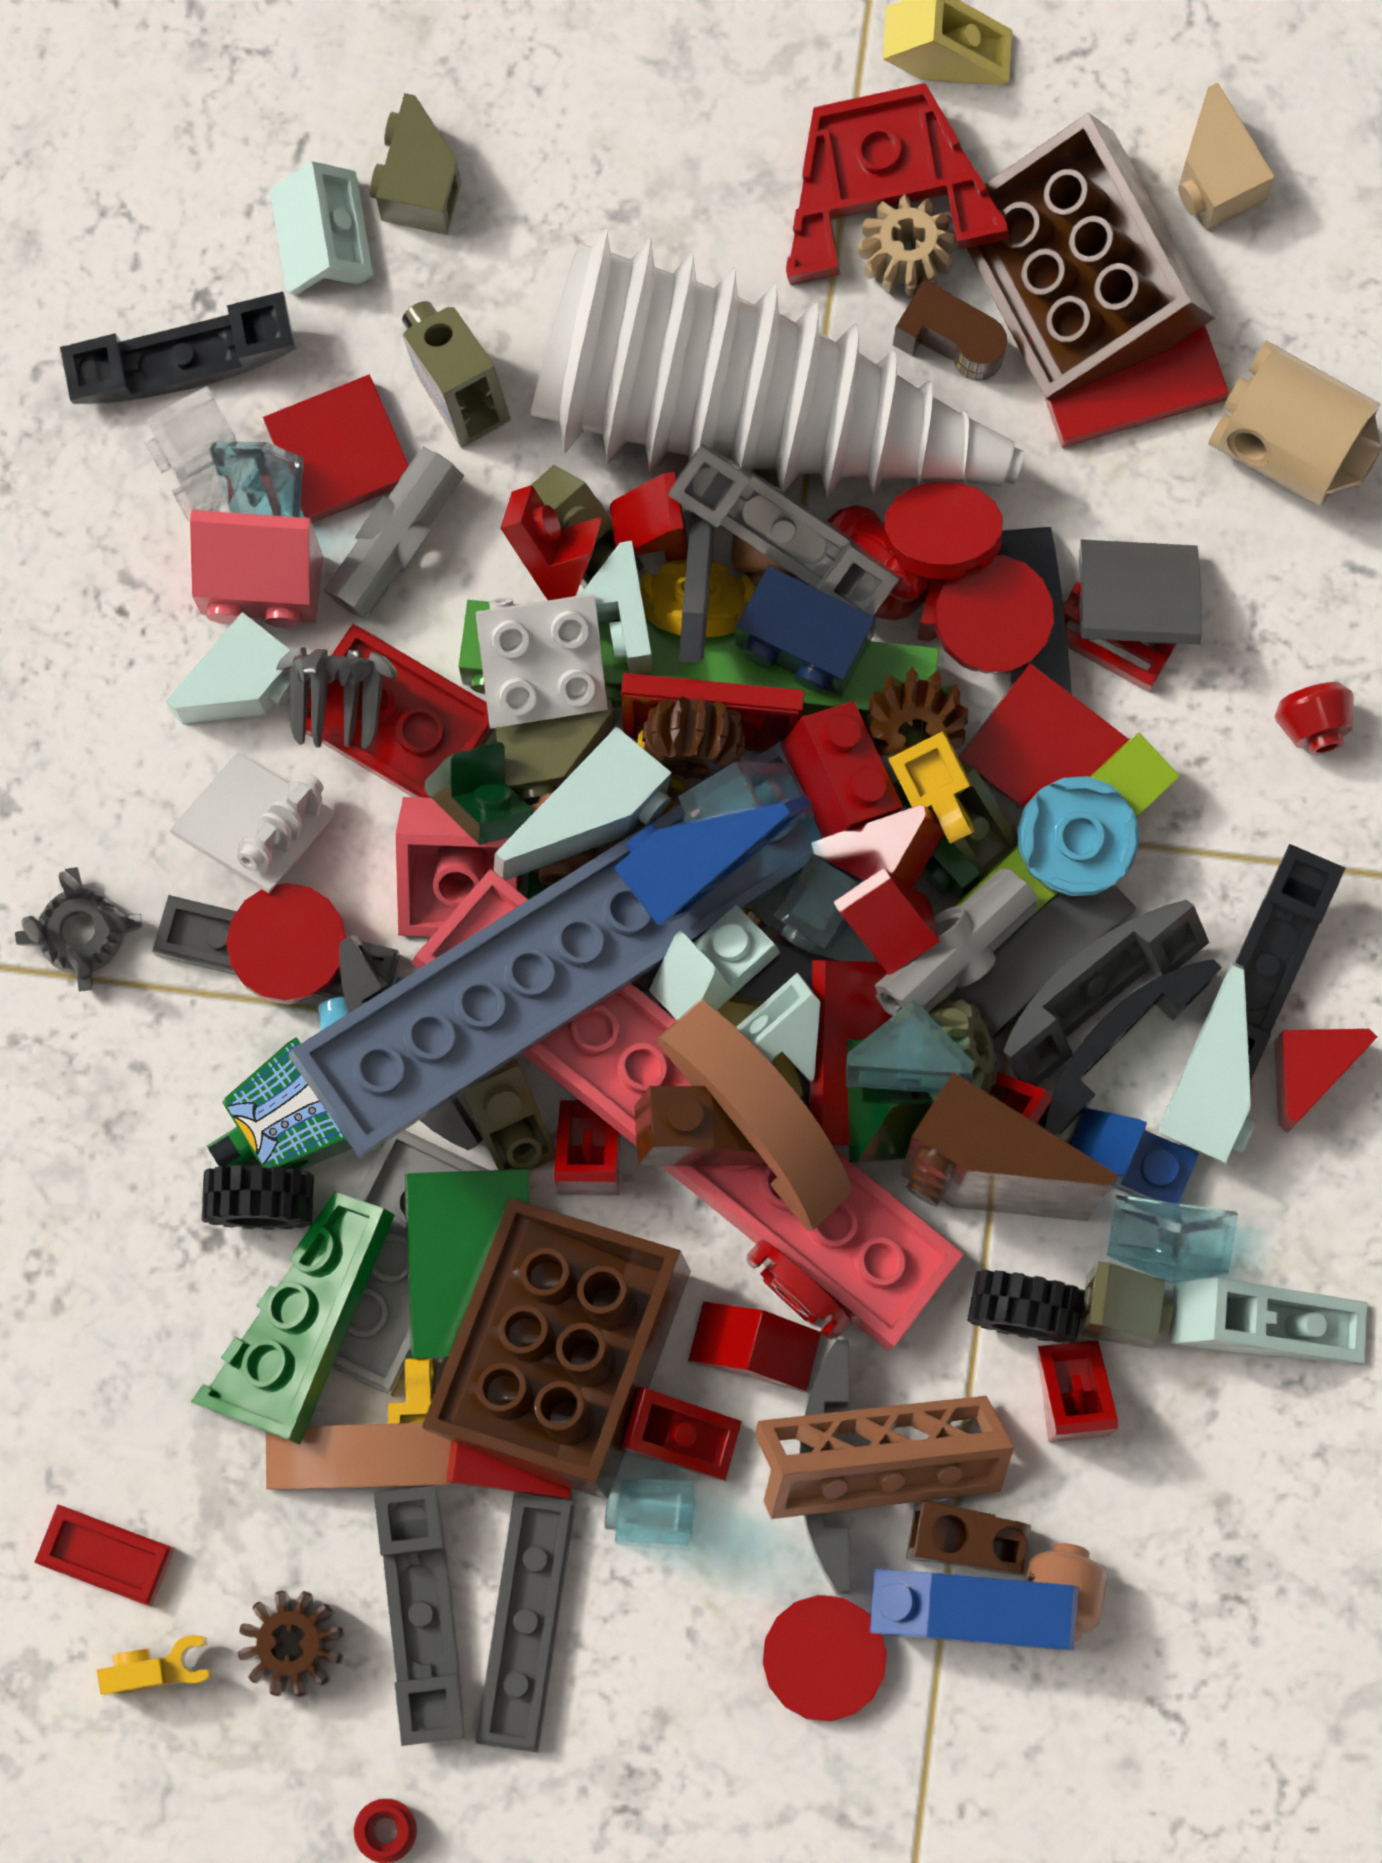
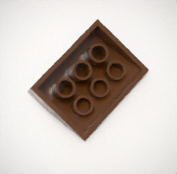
(1085, 262)
(996, 1160)
(558, 1346)

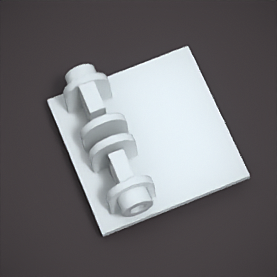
(541, 659)
(255, 821)

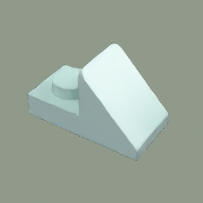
(620, 598)
(712, 965)
(787, 1025)

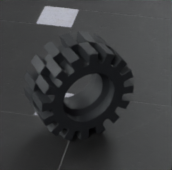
(257, 1197)
(1026, 1306)

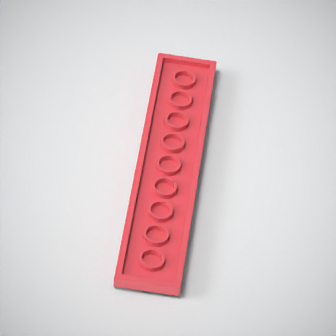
(865, 1255)

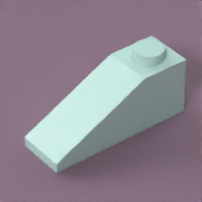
(591, 808)
(1214, 1088)
(1268, 1321)

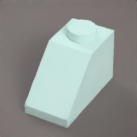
(234, 677)

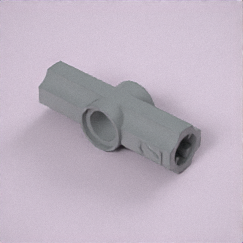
(393, 533)
(966, 944)

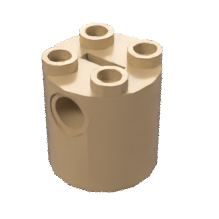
(1299, 426)

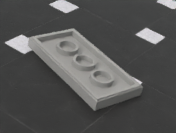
(380, 1327)

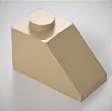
(1223, 165)

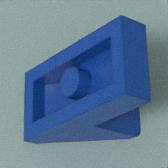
(1144, 1162)

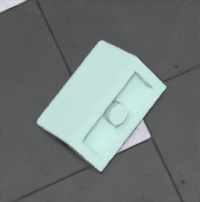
(321, 227)

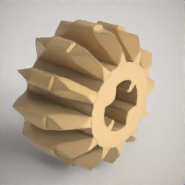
(886, 251)

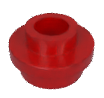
(365, 1830)

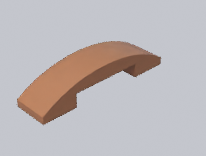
(763, 1108)
(358, 1457)

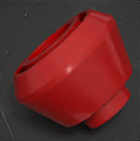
(1317, 716)

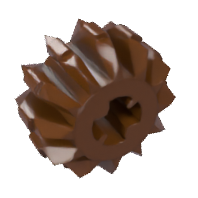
(925, 700)
(694, 736)
(270, 1643)

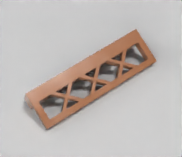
(889, 1469)

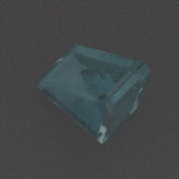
(259, 478)
(907, 1055)
(1171, 1238)

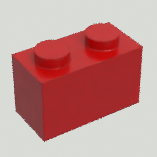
(840, 770)

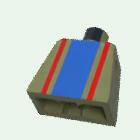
(454, 371)

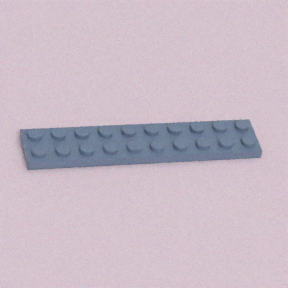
(514, 987)

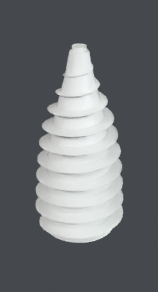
(695, 364)

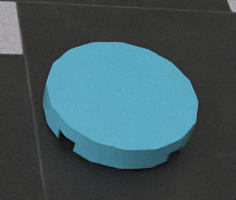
(1078, 836)

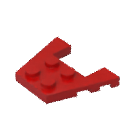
(877, 153)

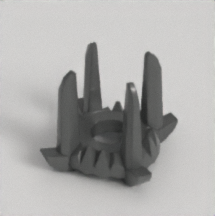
(350, 673)
(94, 954)

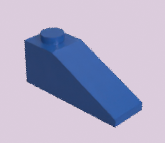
(688, 860)
(974, 1609)

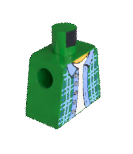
(277, 1120)

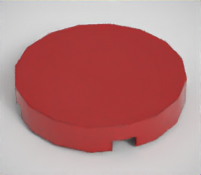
(943, 529)
(994, 616)
(286, 943)
(798, 1289)
(824, 1658)

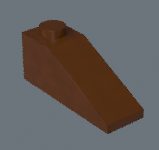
(688, 1130)

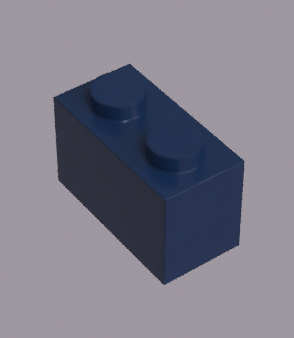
(803, 633)

